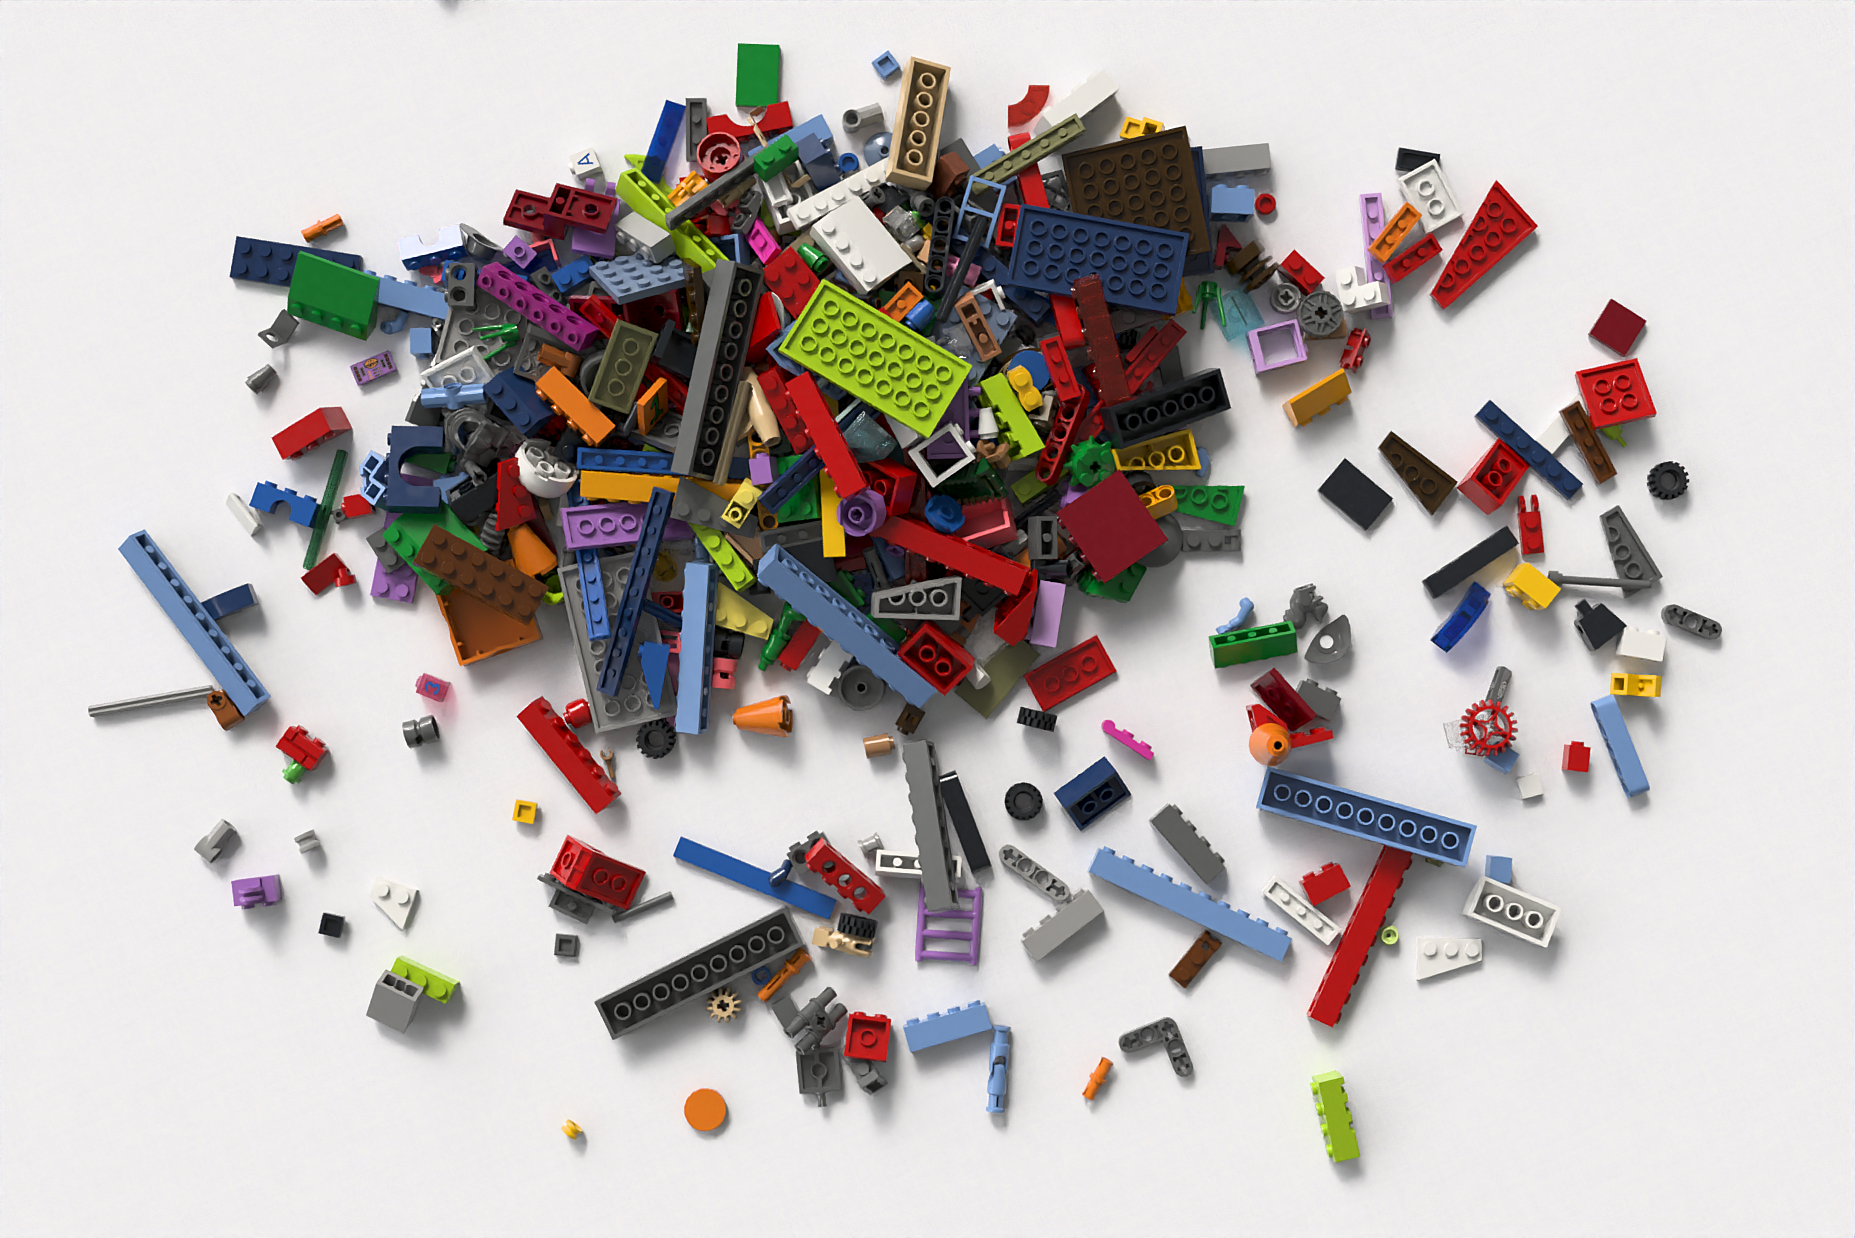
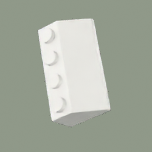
(1512, 911)

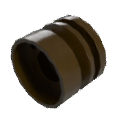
(1251, 266)

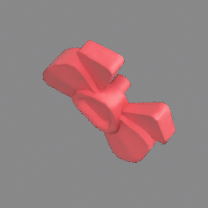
(433, 272)

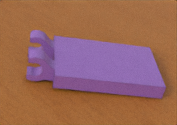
(594, 243)

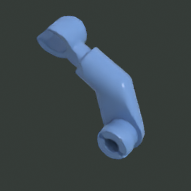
(1246, 609)

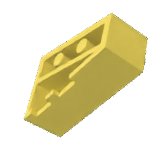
(740, 615)

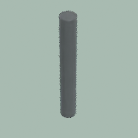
(642, 907)

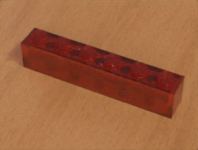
(1102, 339)

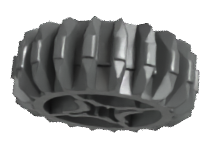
(494, 540)

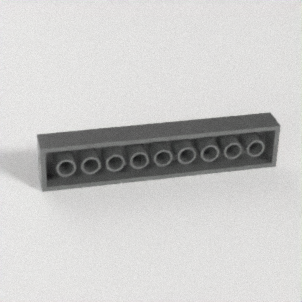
(717, 367)
(699, 972)

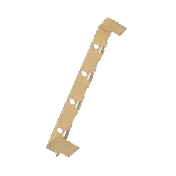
(798, 183)

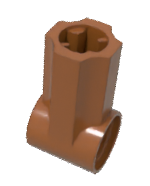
(563, 361)

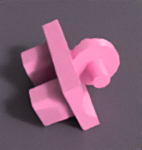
(972, 274)

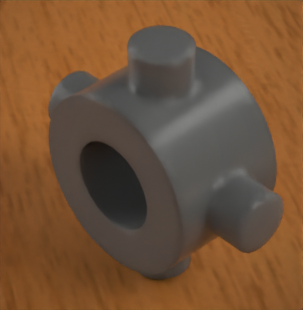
(339, 516)

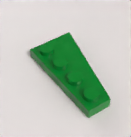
(1209, 502)

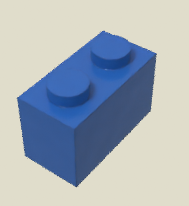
(573, 275)

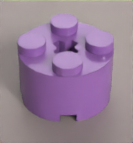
(862, 513)

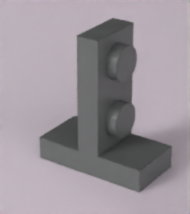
(867, 1074)

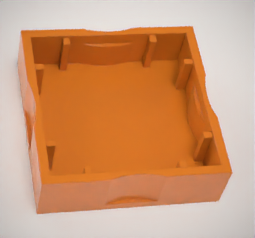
(481, 630)

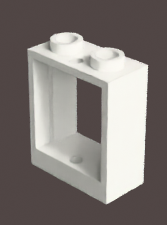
(924, 466)

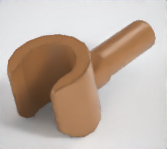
(609, 762)

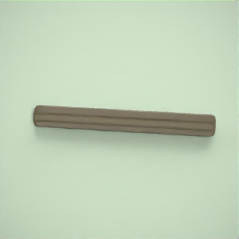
(732, 433)

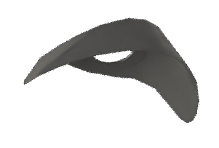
(1341, 635)

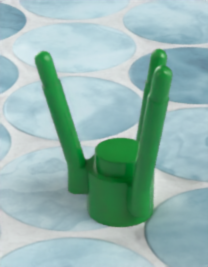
(1208, 291)
(507, 332)

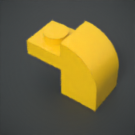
(1135, 128)
(1635, 685)

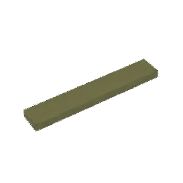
(1029, 153)

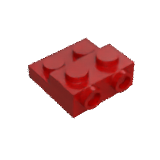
(867, 1037)

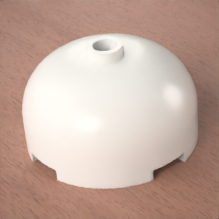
(543, 472)

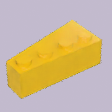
(1159, 453)

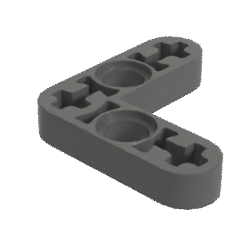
(1159, 1035)

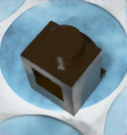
(917, 279)

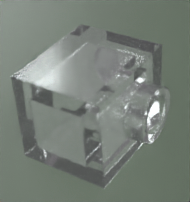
(901, 223)

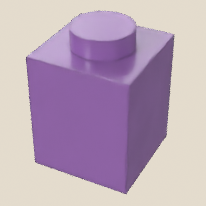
(763, 469)

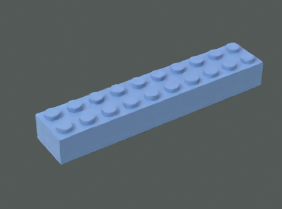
(841, 623)
(1366, 817)

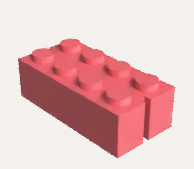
(988, 523)

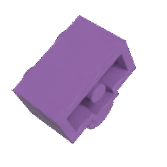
(256, 890)

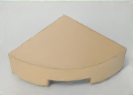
(544, 506)

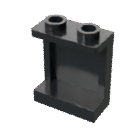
(674, 351)

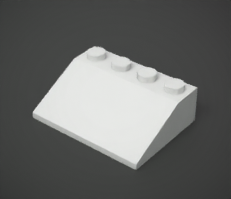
(859, 246)

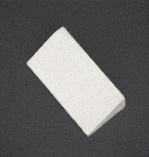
(243, 514)

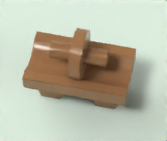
(993, 453)

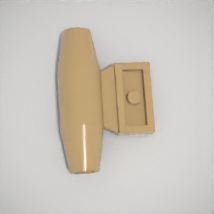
(758, 413)

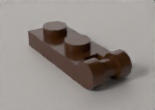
(1194, 959)

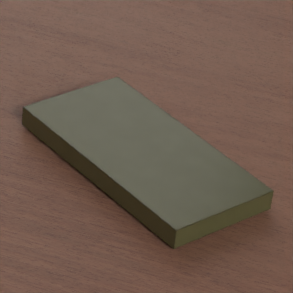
(623, 366)
(1004, 672)

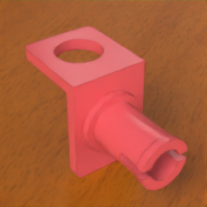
(540, 245)

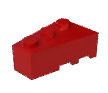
(311, 432)

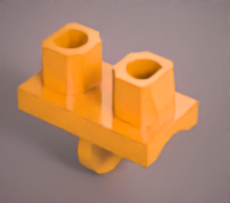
(687, 188)

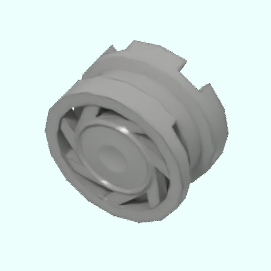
(1285, 298)

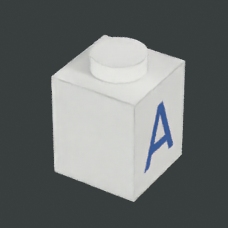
(584, 163)

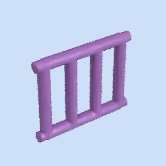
(972, 936)

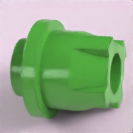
(294, 772)

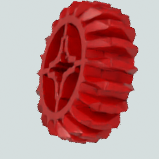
(1479, 724)

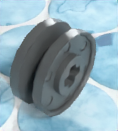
(1328, 305)

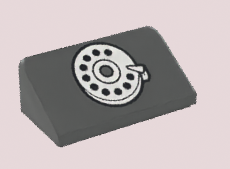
(1498, 684)

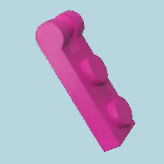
(762, 242)
(1127, 739)

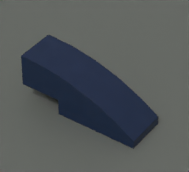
(231, 602)

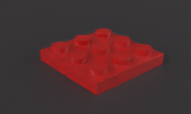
(1615, 394)

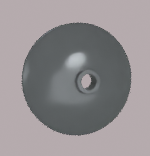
(1167, 552)

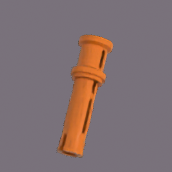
(791, 968)

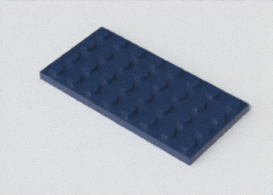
(1135, 262)

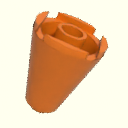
(529, 551)
(766, 717)
(1262, 744)

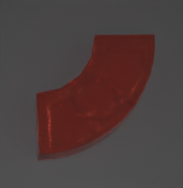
(1028, 107)

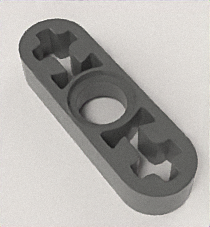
(1699, 618)

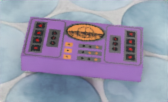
(373, 368)

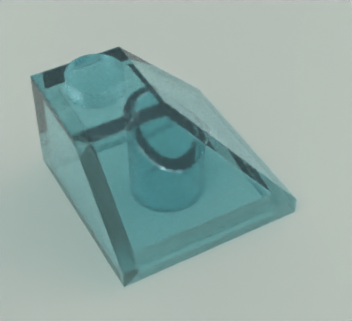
(868, 440)

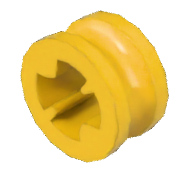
(571, 1129)

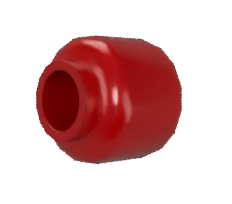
(578, 713)

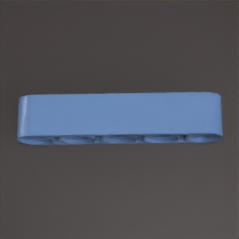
(1620, 746)

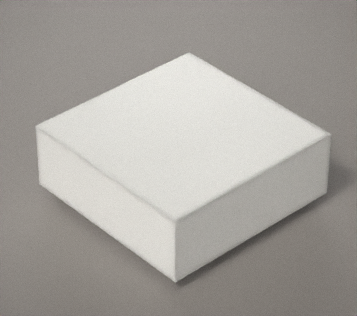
(1529, 785)

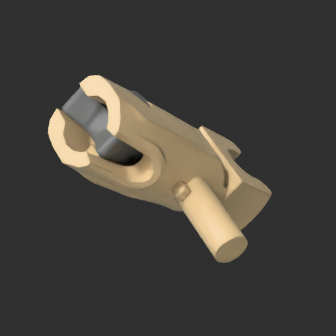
(843, 942)

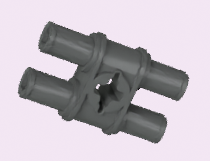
(815, 1020)

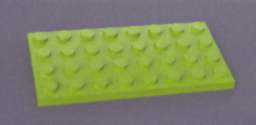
(875, 358)

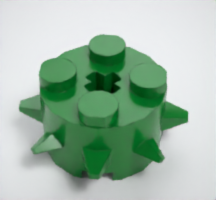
(1090, 463)

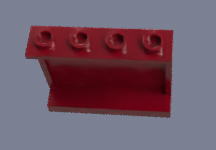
(1111, 527)

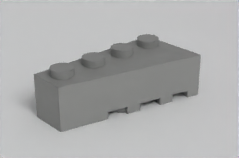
(924, 600)

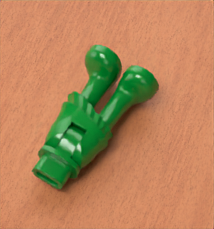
(779, 638)

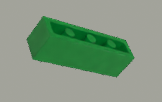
(1253, 644)

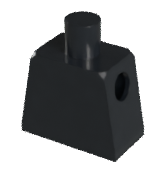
(1597, 624)

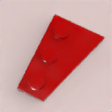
(514, 500)

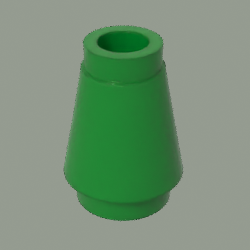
(813, 258)

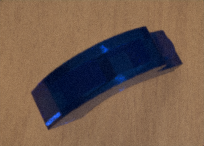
(1462, 618)

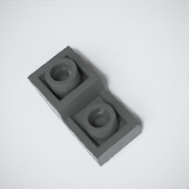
(749, 206)

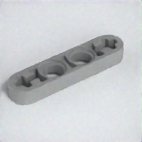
(1032, 874)

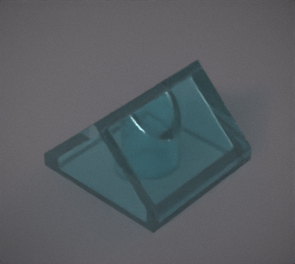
(1239, 312)

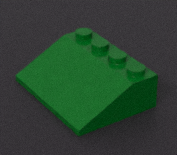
(334, 296)
(411, 530)

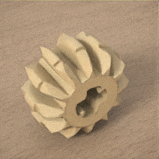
(728, 998)

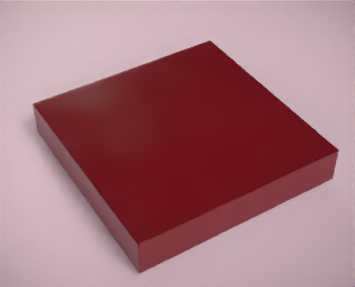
(1617, 327)

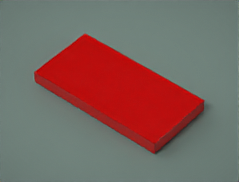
(1070, 673)

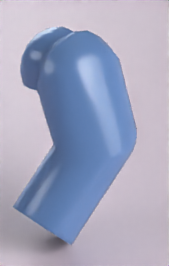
(396, 325)
(1204, 462)

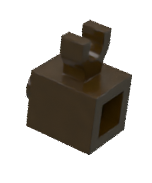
(909, 719)

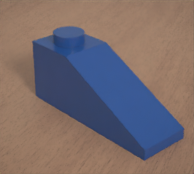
(654, 664)

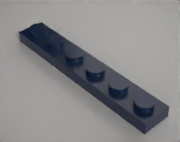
(1528, 449)

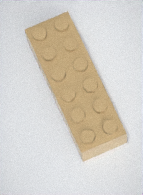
(917, 124)

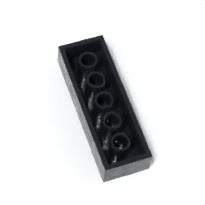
(1165, 408)

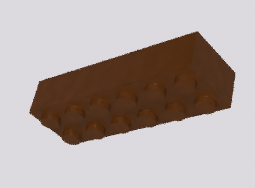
(480, 575)

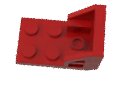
(1260, 715)
(596, 874)

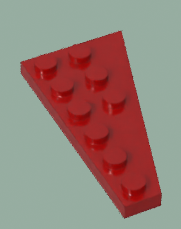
(1490, 236)

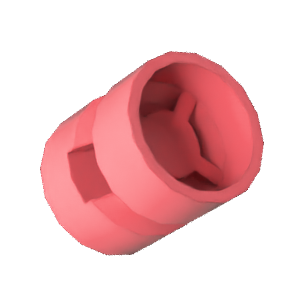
(727, 666)

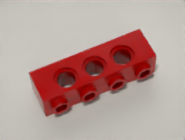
(824, 852)

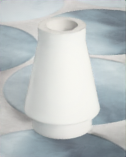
(987, 424)

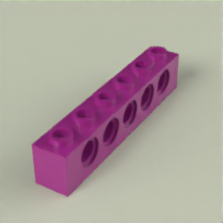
(537, 306)

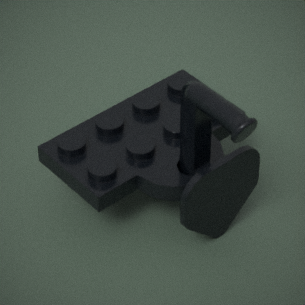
(570, 440)

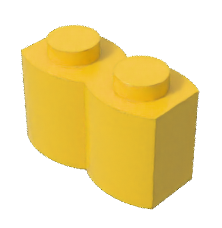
(1022, 382)

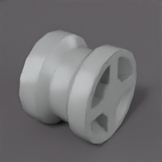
(307, 841)

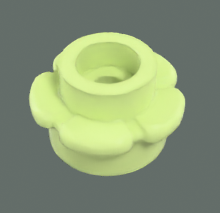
(1394, 936)

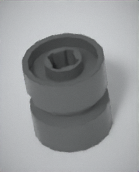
(423, 731)

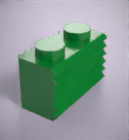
(775, 158)

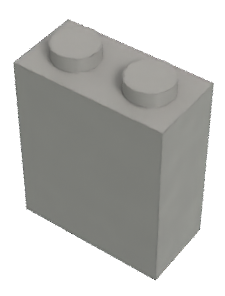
(394, 1001)

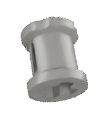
(870, 844)

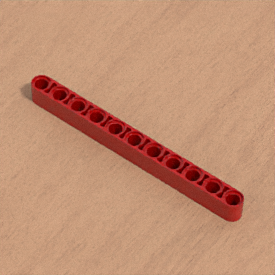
(1034, 194)

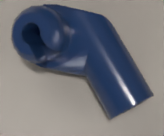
(780, 874)

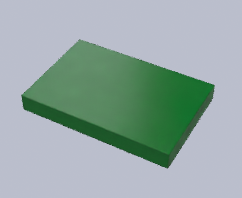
(757, 75)

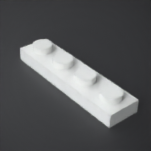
(1301, 910)

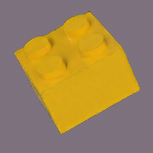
(1531, 587)

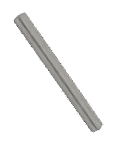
(150, 701)

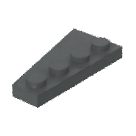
(1627, 550)

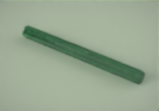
(325, 509)

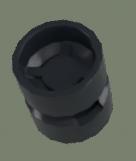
(735, 643)

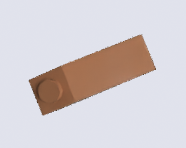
(977, 326)

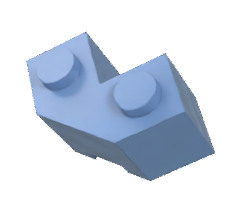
(373, 476)

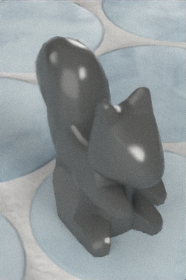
(1302, 603)

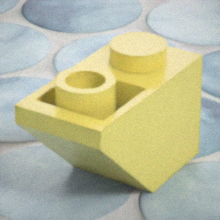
(742, 503)

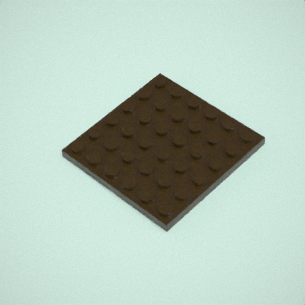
(1141, 183)

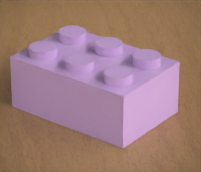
(1046, 614)

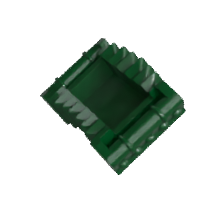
(972, 483)

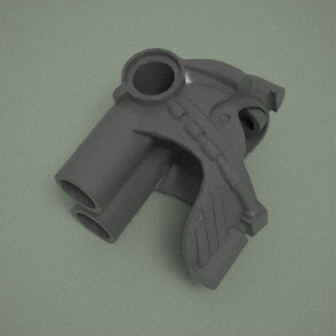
(481, 444)

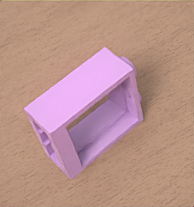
(1256, 352)

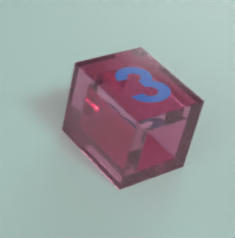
(432, 687)

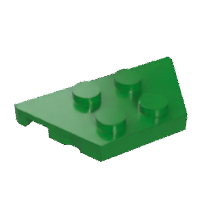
(1120, 587)

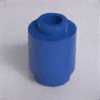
(920, 316)

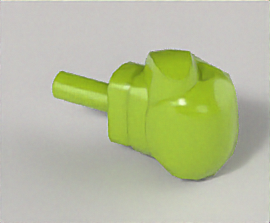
(1614, 433)

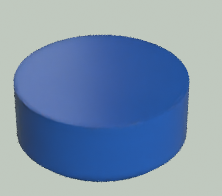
(848, 162)

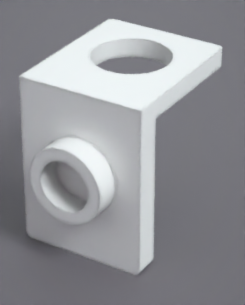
(998, 291)

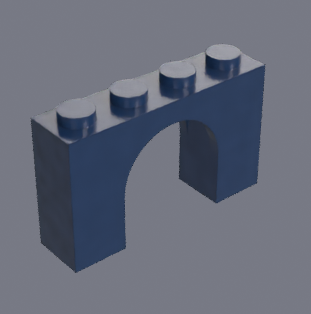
(405, 443)

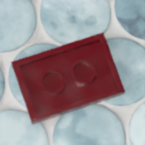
(1283, 699)

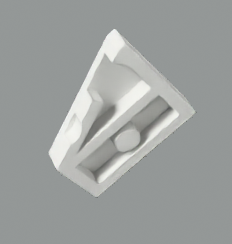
(394, 899)

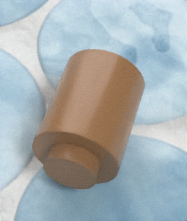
(878, 745)

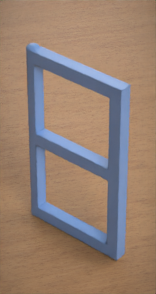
(994, 216)

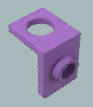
(519, 252)

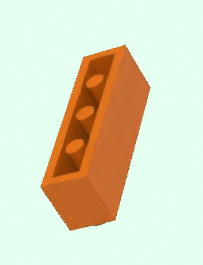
(575, 407)

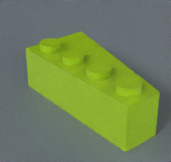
(1010, 417)
(1335, 1116)

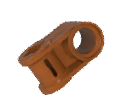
(226, 711)

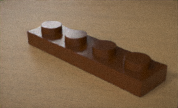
(1587, 442)

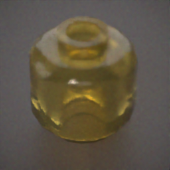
(665, 567)

